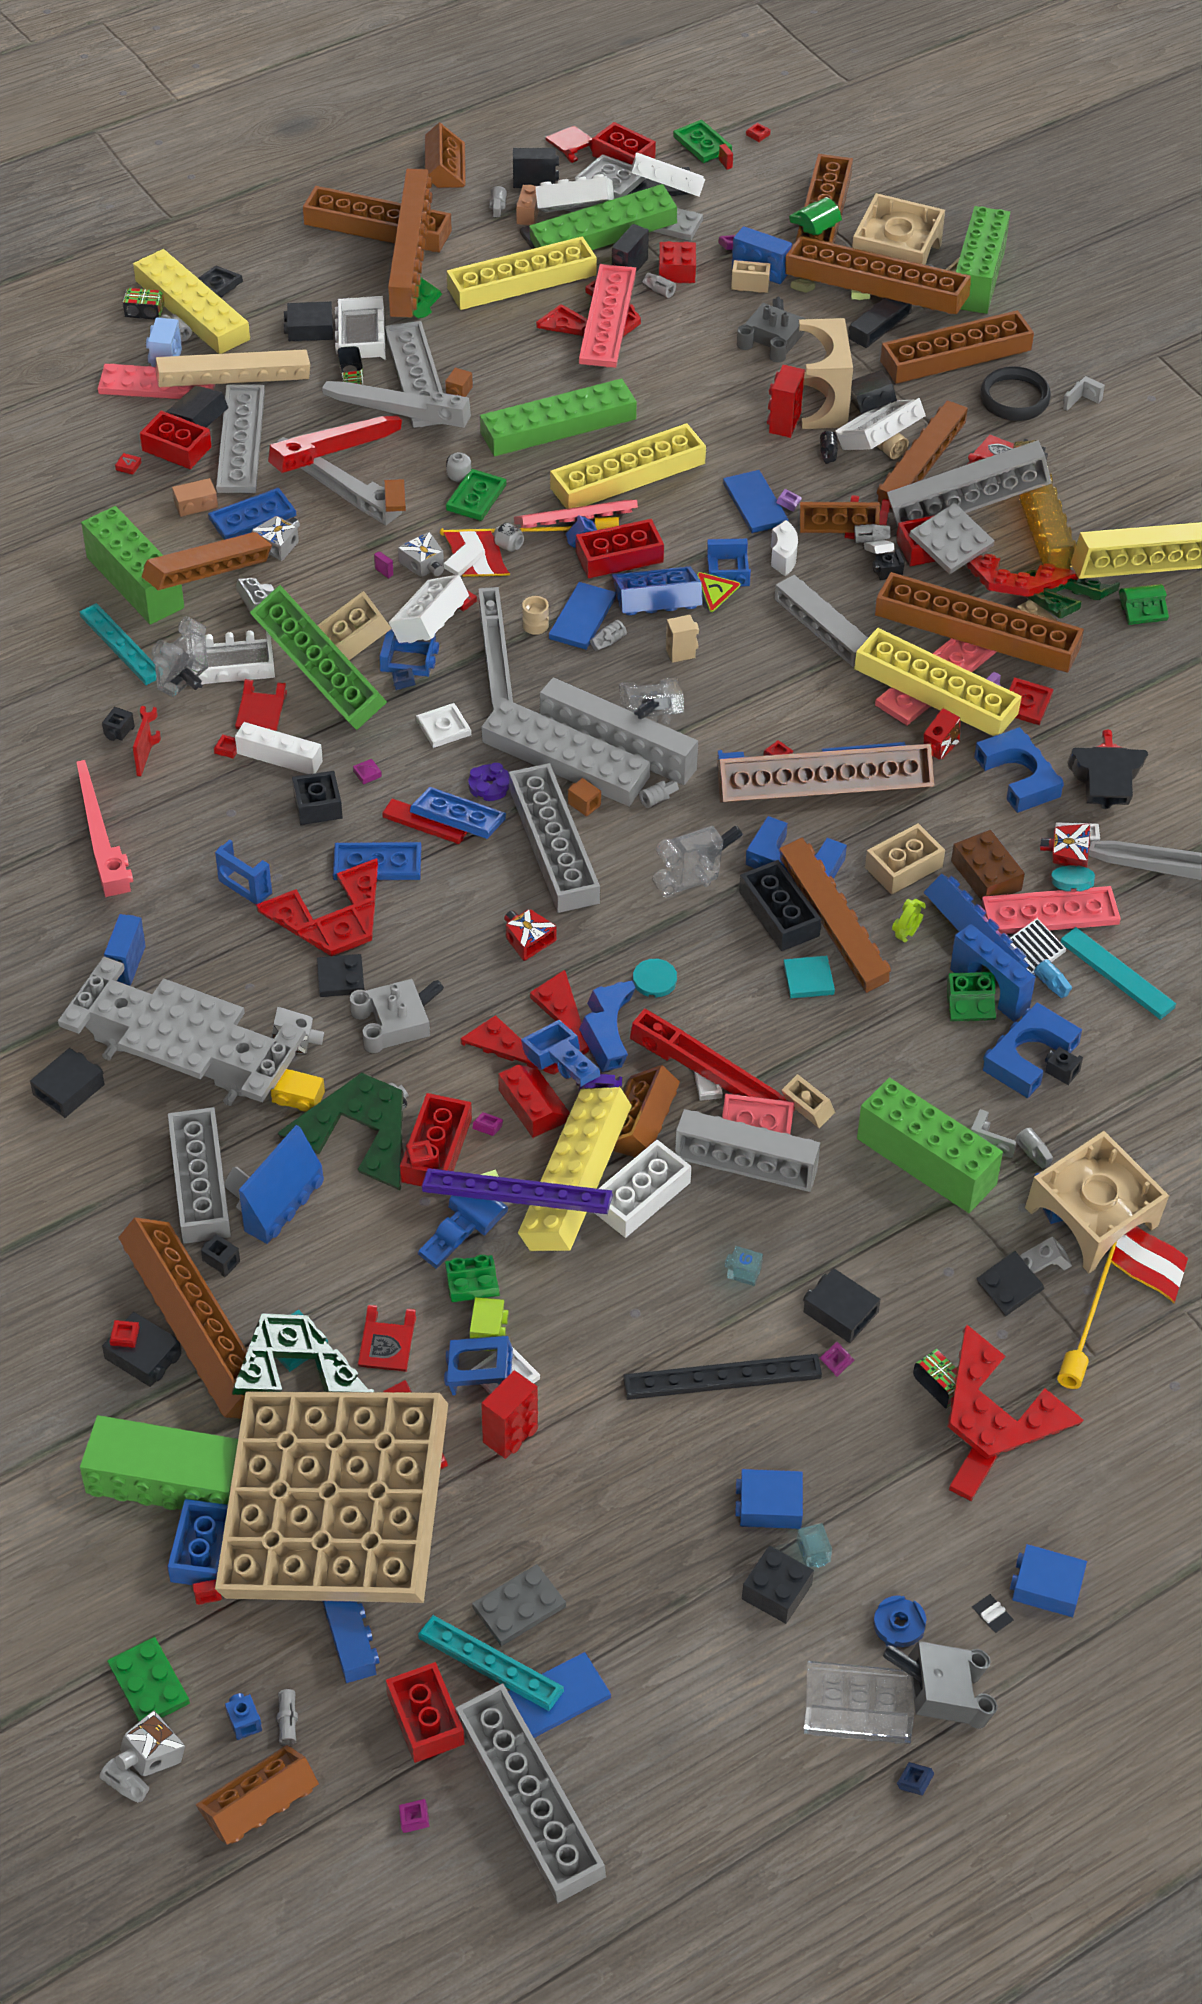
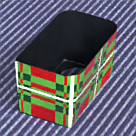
(143, 303)
(352, 357)
(936, 1376)

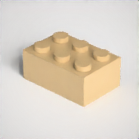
(355, 625)
(905, 858)

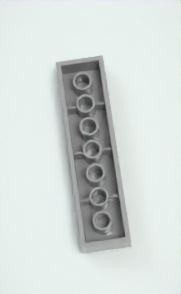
(973, 484)
(568, 751)
(668, 751)
(554, 838)
(531, 1793)

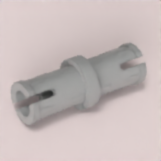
(287, 1717)

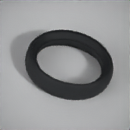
(1014, 413)

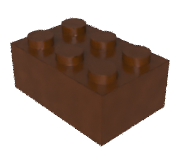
(987, 865)

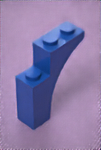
(601, 1027)

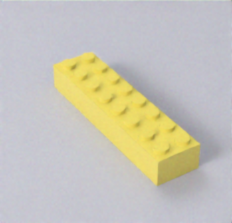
(521, 273)
(192, 301)
(628, 467)
(1138, 550)
(937, 682)
(577, 1161)

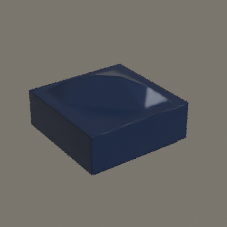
(403, 678)
(915, 1778)

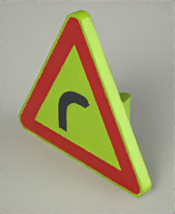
(716, 589)

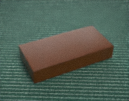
(395, 495)

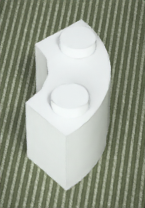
(784, 548)

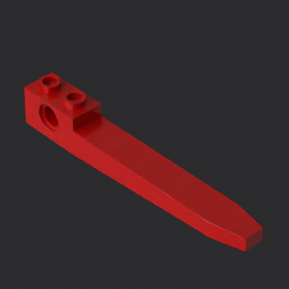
(303, 449)
(671, 1042)

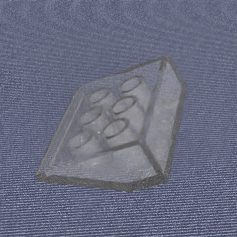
(858, 1702)

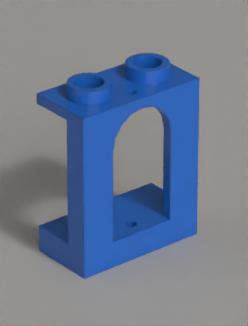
(729, 549)
(391, 644)
(258, 877)
(503, 1369)

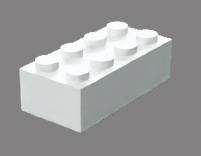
(574, 193)
(429, 609)
(644, 1187)

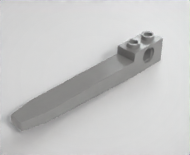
(437, 408)
(365, 497)
(494, 645)
(1148, 857)

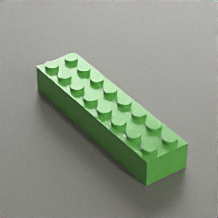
(609, 220)
(558, 417)
(318, 657)

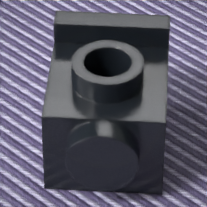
(888, 563)
(114, 727)
(1063, 1065)
(220, 1255)

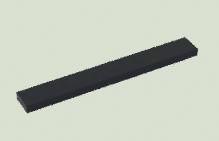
(722, 1376)

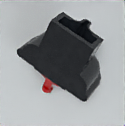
(1107, 771)

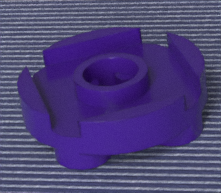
(491, 772)
(603, 1081)

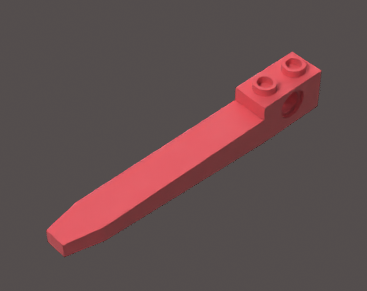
(109, 861)

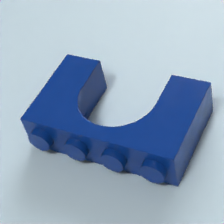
(1017, 748)
(771, 836)
(1015, 981)
(1036, 1025)

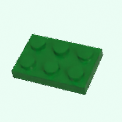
(700, 140)
(476, 494)
(148, 1680)

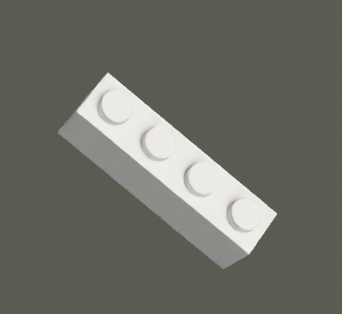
(278, 748)

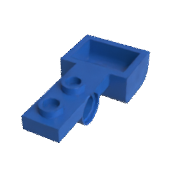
(559, 1046)
(468, 1216)

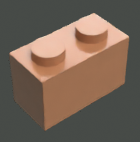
(527, 206)
(195, 497)

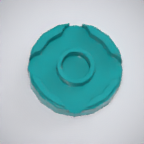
(1073, 877)
(655, 977)

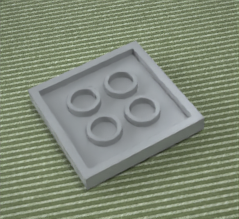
(617, 171)
(952, 538)

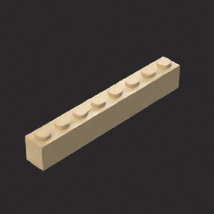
(232, 368)

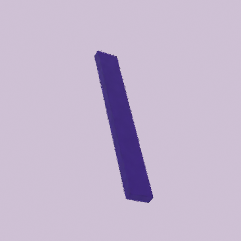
(517, 1191)

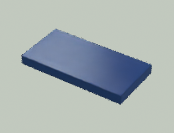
(755, 501)
(250, 513)
(582, 615)
(458, 812)
(395, 859)
(581, 1692)

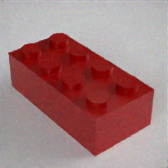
(619, 548)
(445, 1125)

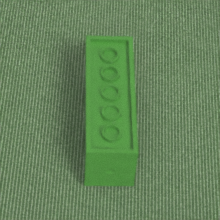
(983, 255)
(120, 554)
(929, 1145)
(157, 1464)

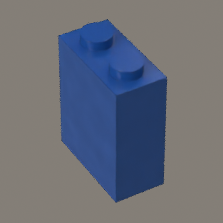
(127, 945)
(770, 1498)
(1048, 1580)

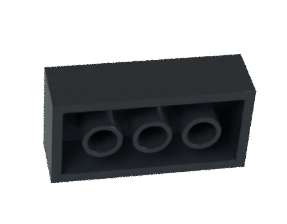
(780, 905)

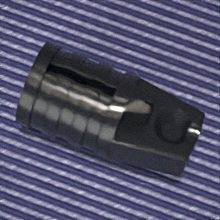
(828, 446)

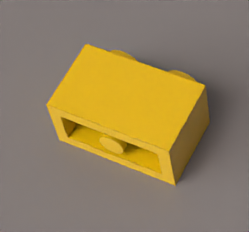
(298, 1090)

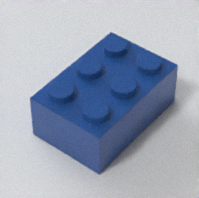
(762, 248)
(197, 1542)

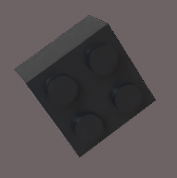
(317, 797)
(777, 1584)

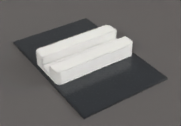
(992, 1613)

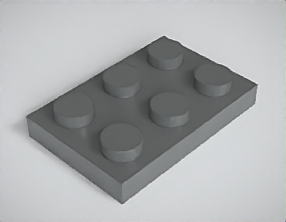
(519, 1605)

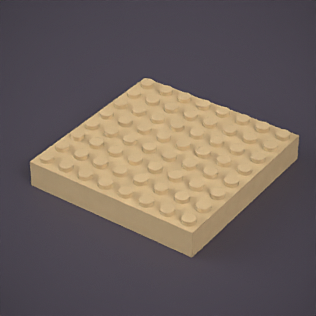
(333, 1497)

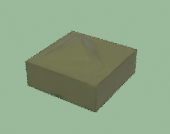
(802, 285)

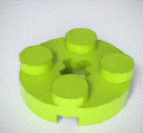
(909, 919)

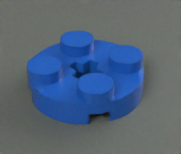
(906, 1610)

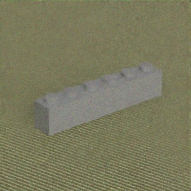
(820, 618)

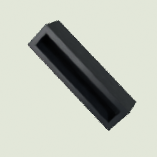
(878, 321)

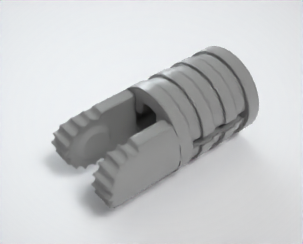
(185, 330)

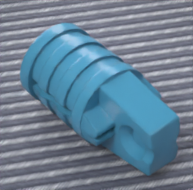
(1053, 978)

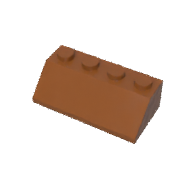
(445, 157)
(837, 516)
(650, 1098)
(258, 1794)

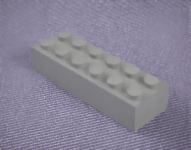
(747, 1150)
(198, 1175)

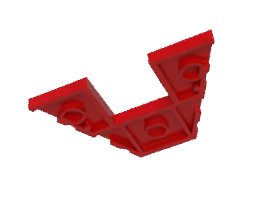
(567, 321)
(1018, 584)
(336, 930)
(555, 999)
(986, 1424)

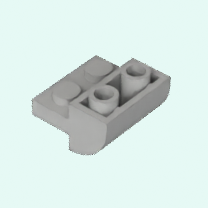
(252, 592)

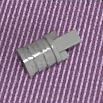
(498, 200)
(660, 285)
(878, 533)
(604, 636)
(657, 793)
(1034, 1147)
(125, 1781)

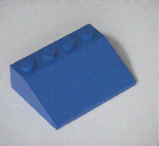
(657, 590)
(280, 1186)

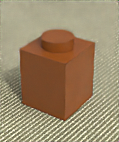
(459, 382)
(584, 797)

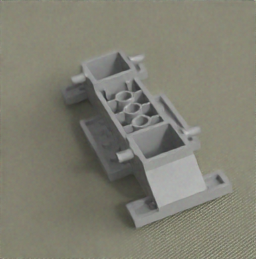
(181, 1032)

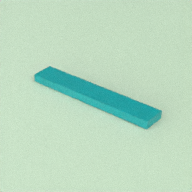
(120, 643)
(1118, 973)
(491, 1662)

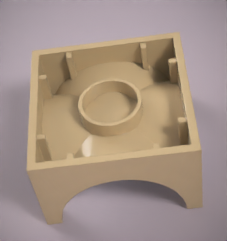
(900, 229)
(831, 375)
(1098, 1196)

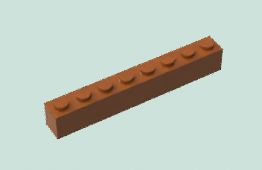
(925, 449)
(206, 560)
(836, 917)

